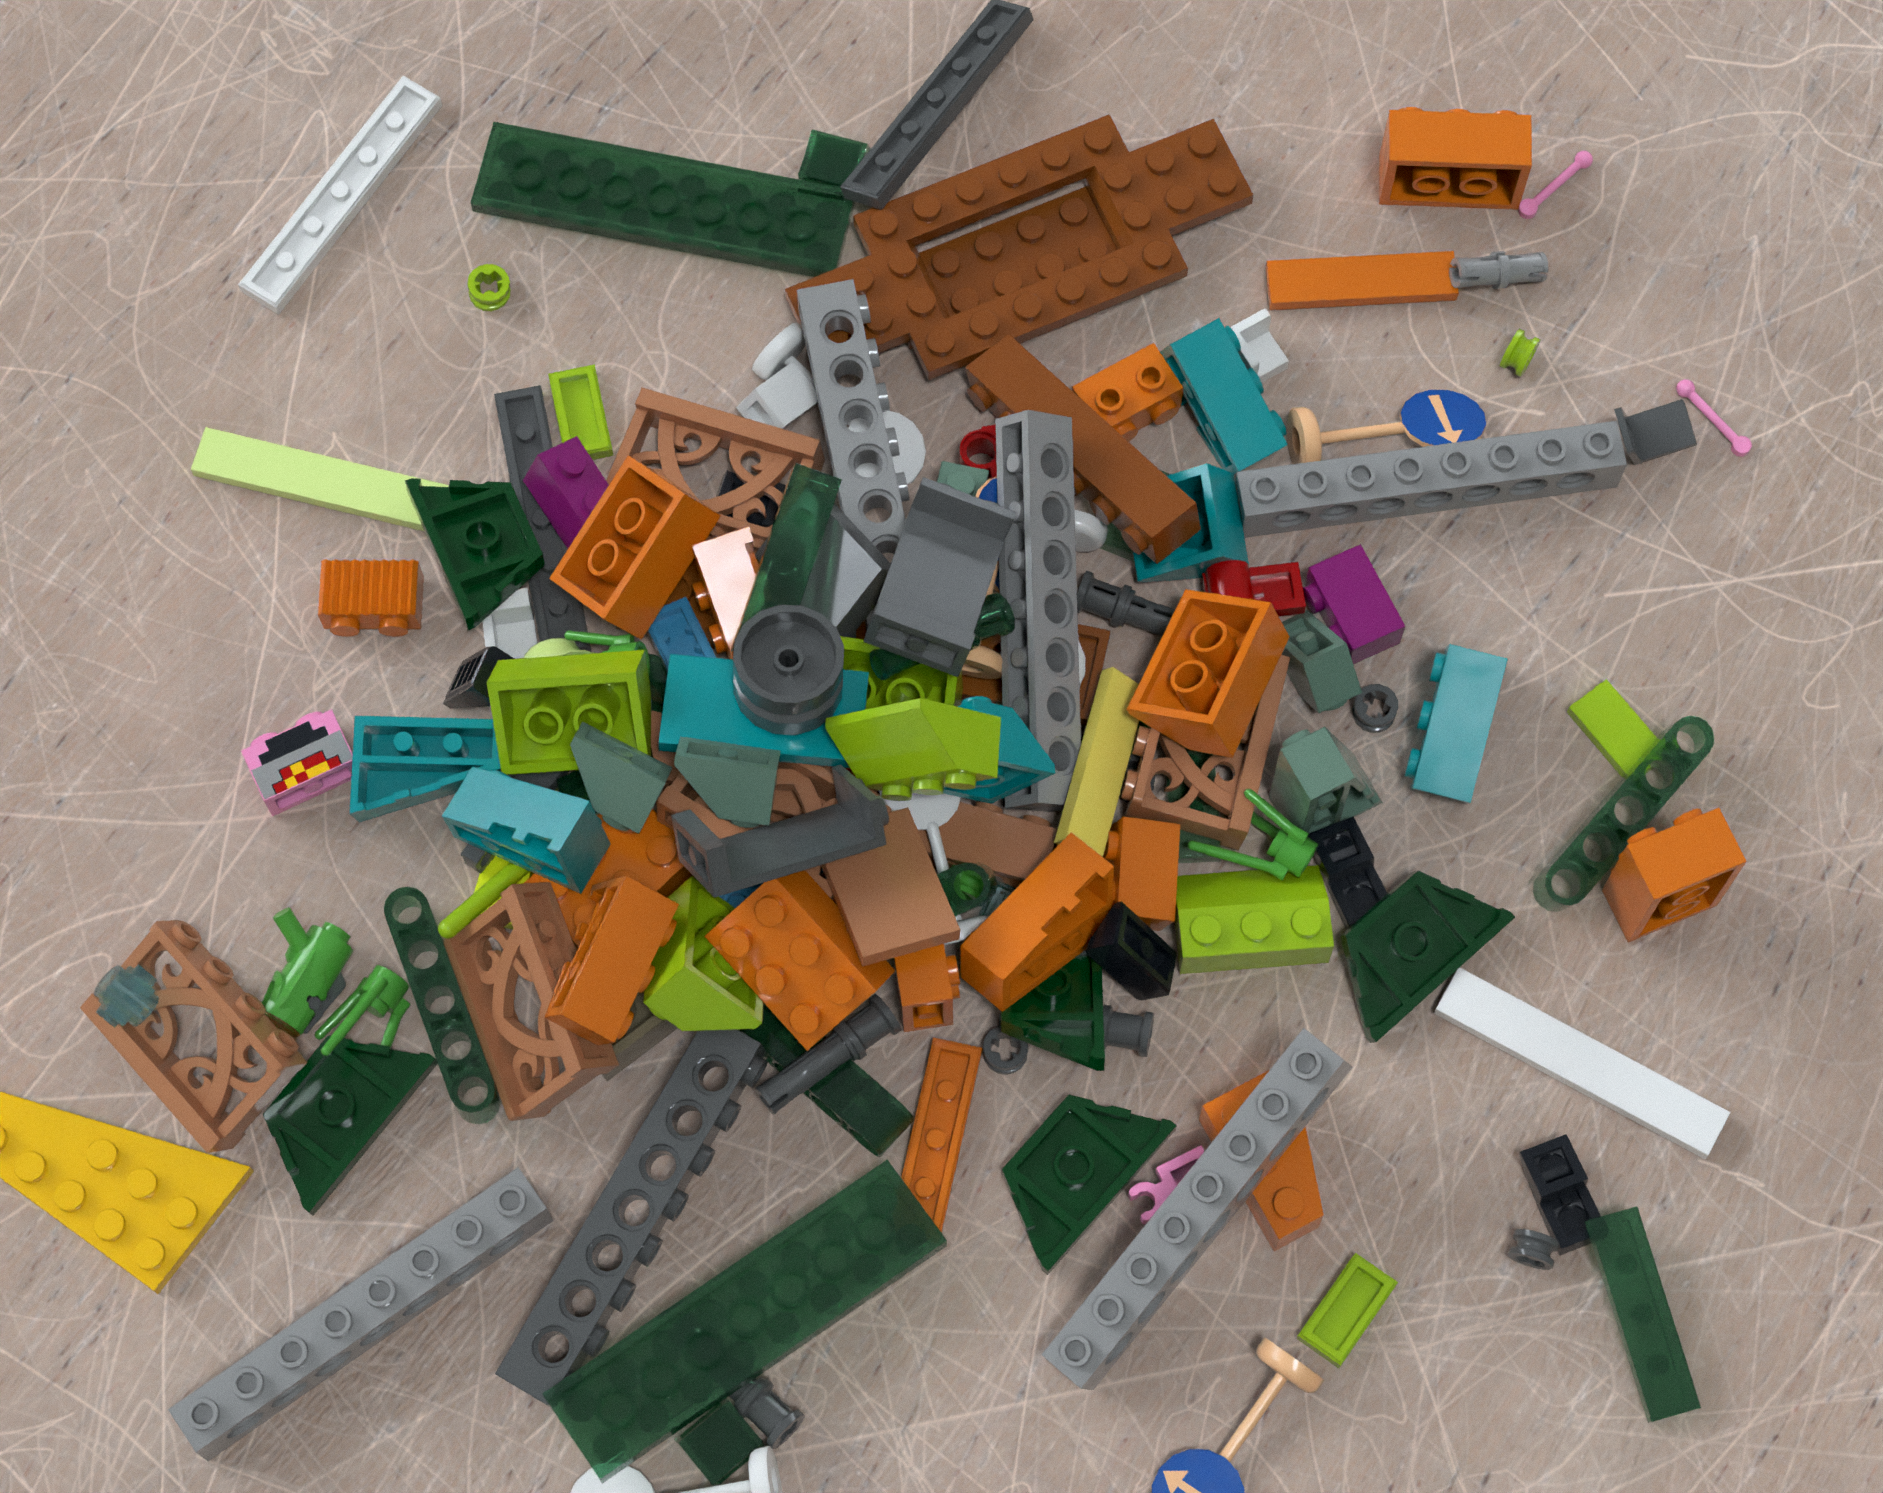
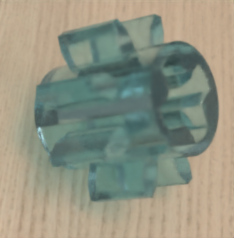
(126, 995)

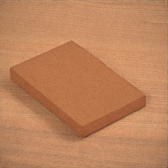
(892, 895)

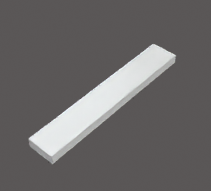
(340, 195)
(1582, 1063)

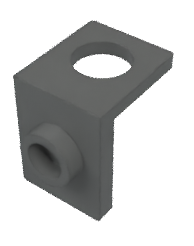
(1656, 431)

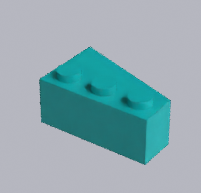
(1225, 397)
(415, 760)
(529, 826)

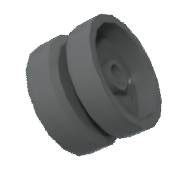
(788, 669)

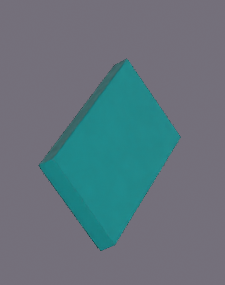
(703, 706)

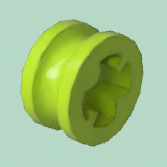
(489, 300)
(1520, 352)

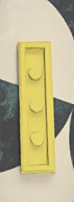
(1100, 763)

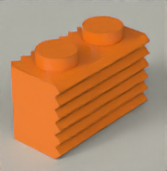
(370, 596)

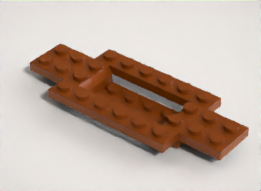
(1045, 261)

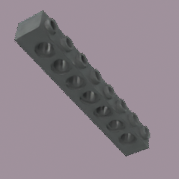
(632, 1180)

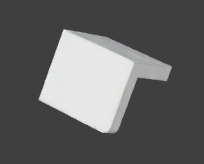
(1259, 347)
(780, 398)
(512, 625)

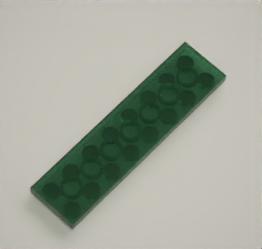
(662, 200)
(744, 1321)

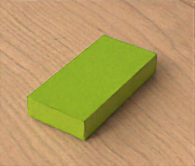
(581, 409)
(1612, 726)
(1347, 1310)

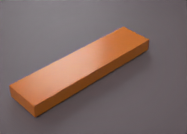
(1360, 280)
(940, 1125)

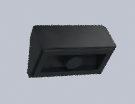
(1133, 954)

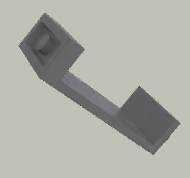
(939, 577)
(786, 845)

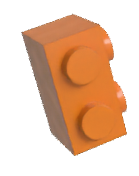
(1133, 392)
(1145, 868)
(926, 988)

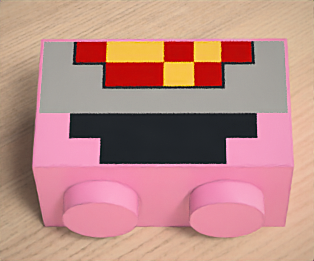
(299, 761)

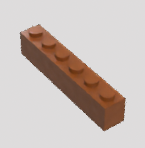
(1106, 467)

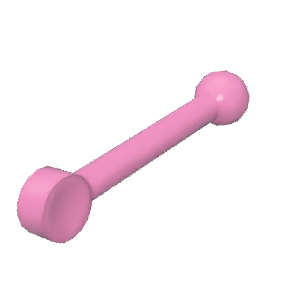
(1528, 207)
(1740, 444)

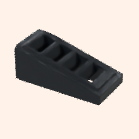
(471, 679)

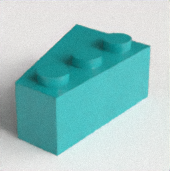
(1456, 722)

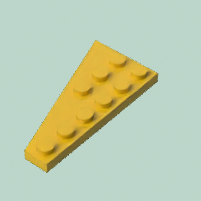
(114, 1187)

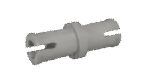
(1498, 270)

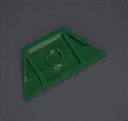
(478, 542)
(1413, 946)
(1063, 1014)
(338, 1111)
(1077, 1170)

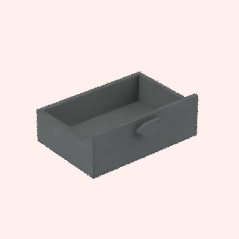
(844, 575)

